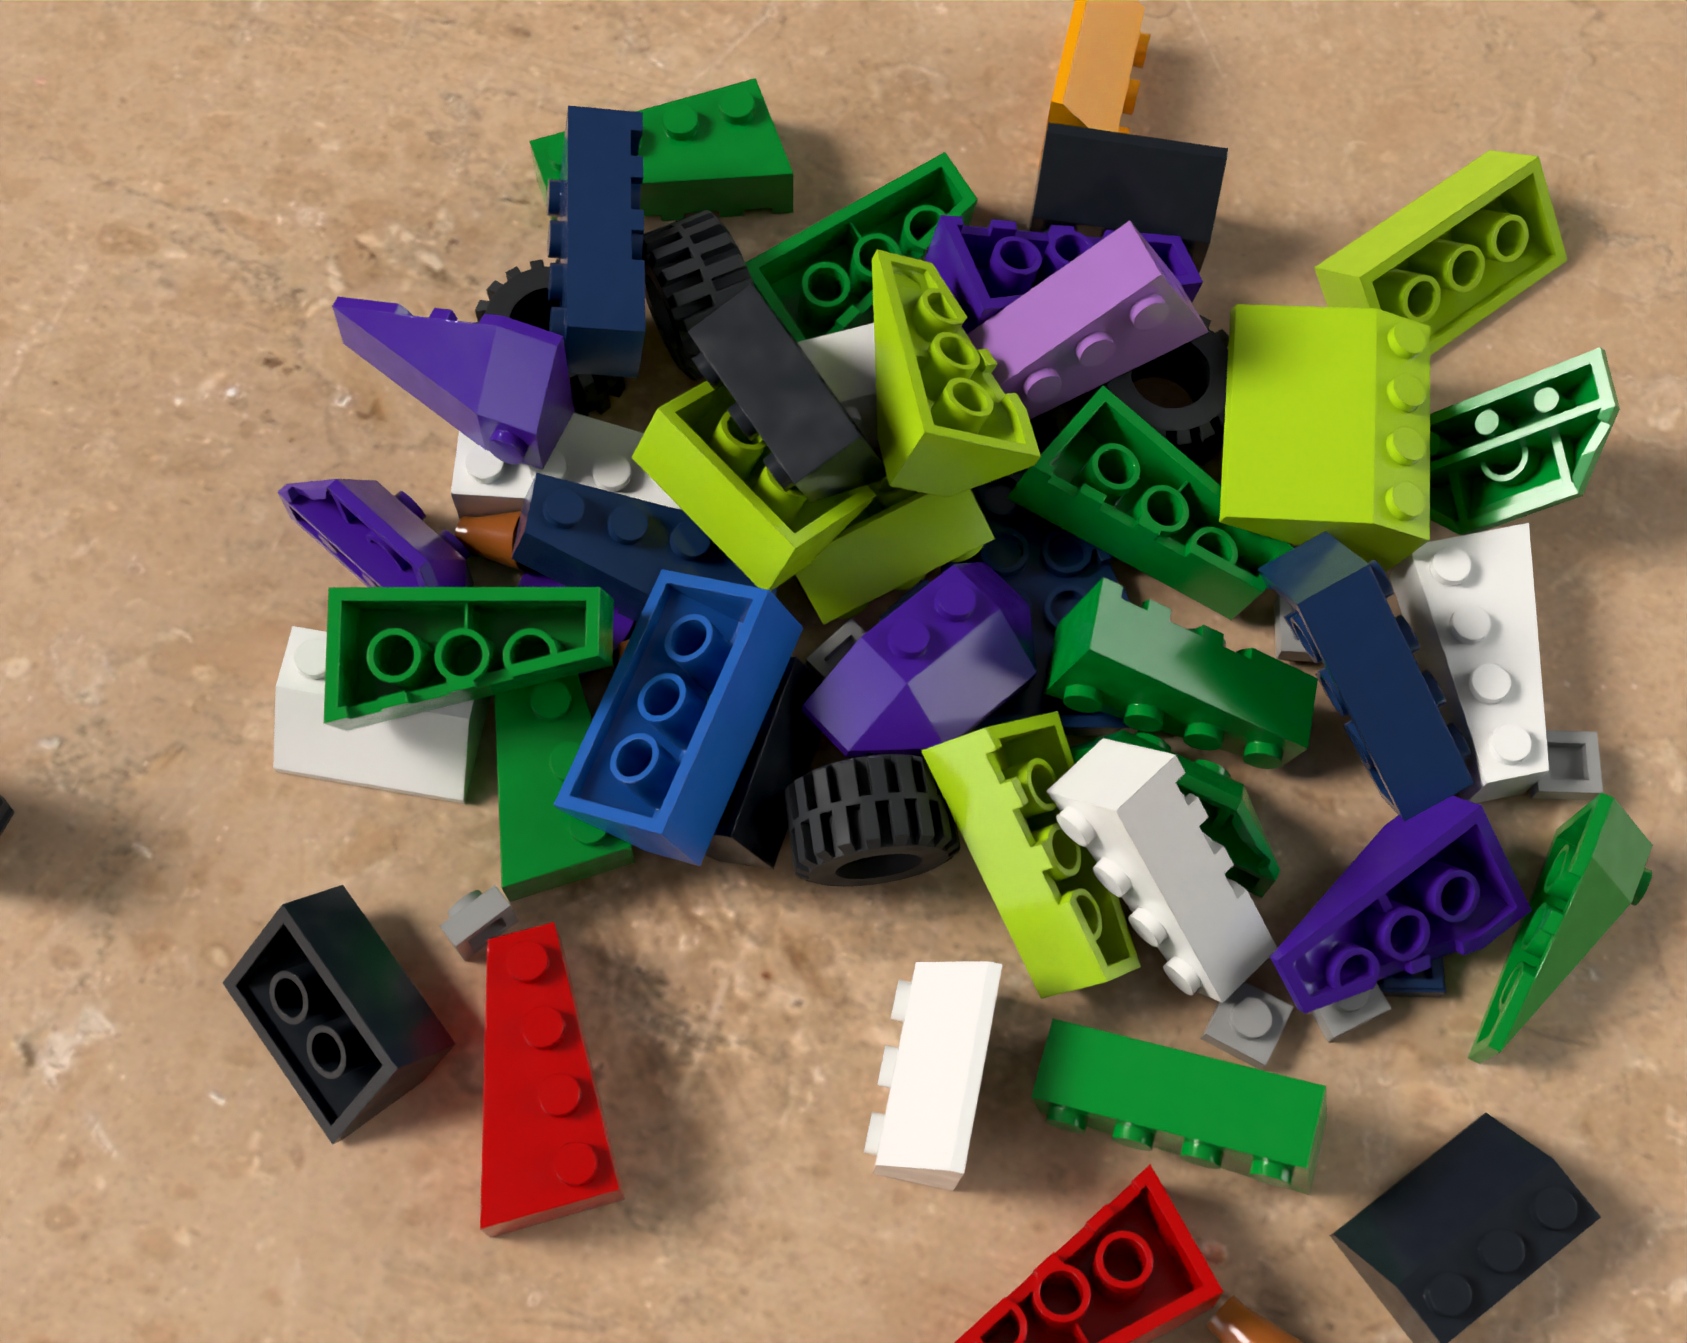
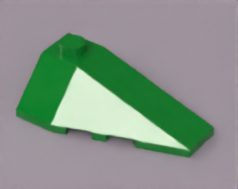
(1580, 892)

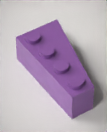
(1089, 323)

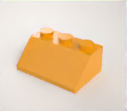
(1097, 65)

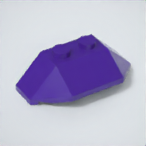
(377, 534)
(929, 667)

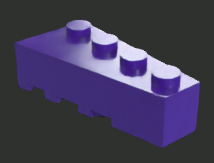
(1000, 264)

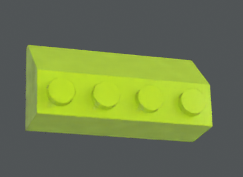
(1453, 249)

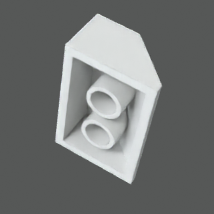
(410, 755)
(934, 1072)

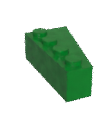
(700, 156)
(824, 274)
(1146, 505)
(442, 646)
(1179, 680)
(536, 745)
(1182, 1104)

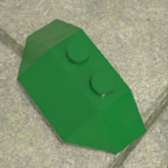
(1520, 445)
(1229, 811)

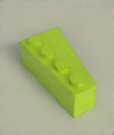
(1038, 877)

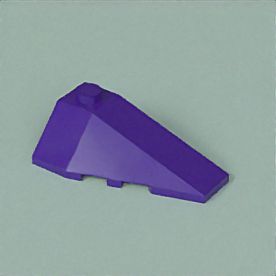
(487, 379)
(1404, 901)

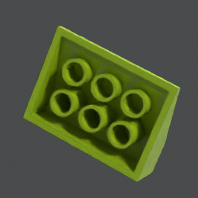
(1328, 428)

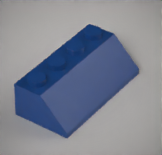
(681, 714)

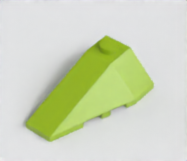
(936, 399)

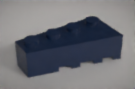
(598, 243)
(613, 542)
(1372, 672)

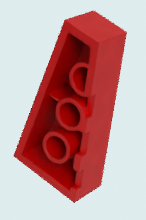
(541, 1102)
(1113, 1282)

